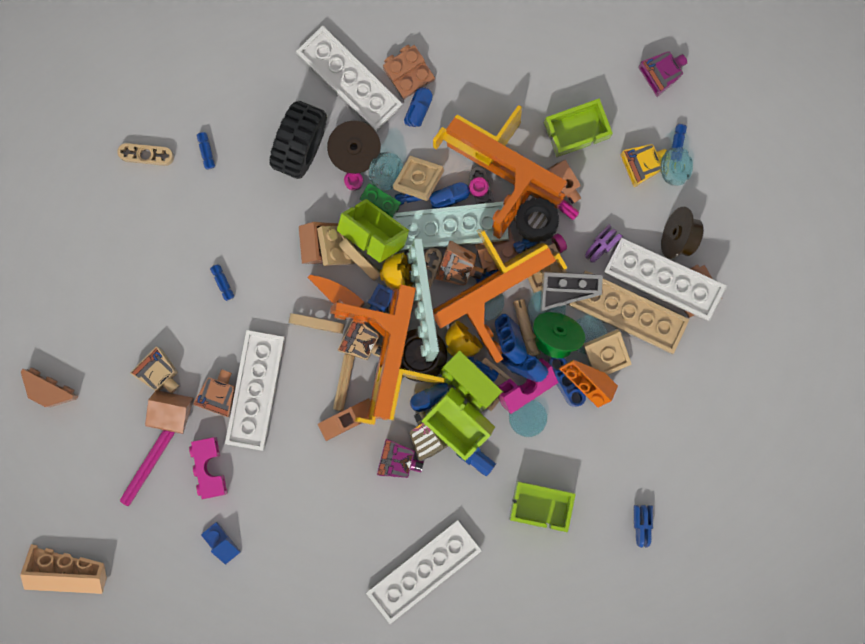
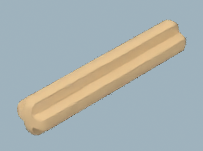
(343, 383)

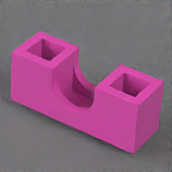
(517, 396)
(209, 485)

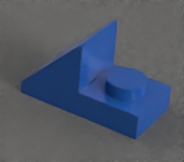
(220, 543)

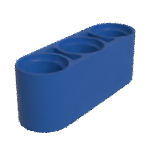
(510, 339)
(530, 368)
(567, 391)

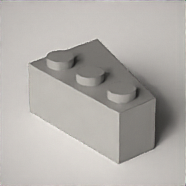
(565, 288)

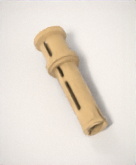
(525, 328)

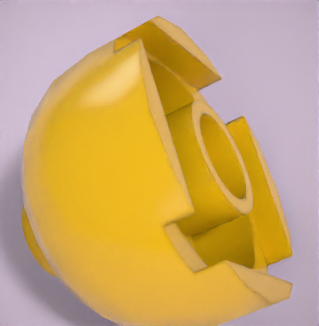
(396, 271)
(461, 339)

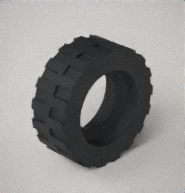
(531, 233)

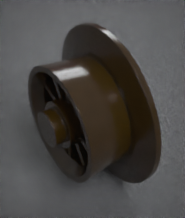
(353, 146)
(681, 234)
(413, 360)

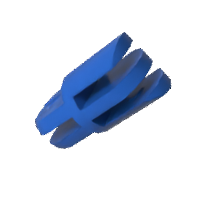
(418, 107)
(449, 195)
(429, 397)
(643, 524)

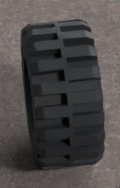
(298, 139)

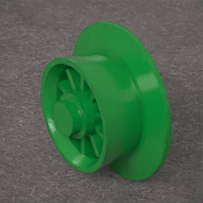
(557, 334)

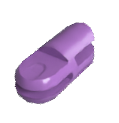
(601, 245)

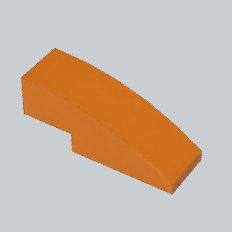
(336, 292)

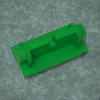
(381, 200)

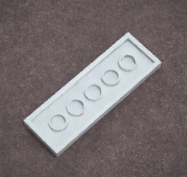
(349, 78)
(665, 279)
(255, 390)
(423, 571)

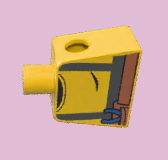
(642, 163)

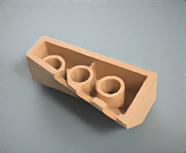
(62, 573)

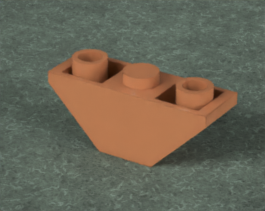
(45, 390)
(344, 420)

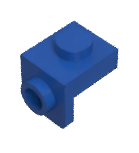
(380, 298)

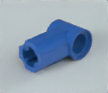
(480, 462)

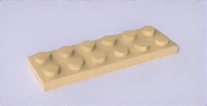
(635, 316)

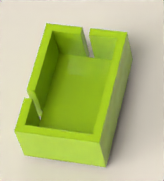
(578, 127)
(372, 230)
(470, 381)
(458, 424)
(542, 505)

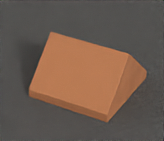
(168, 411)

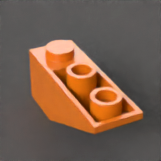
(591, 382)

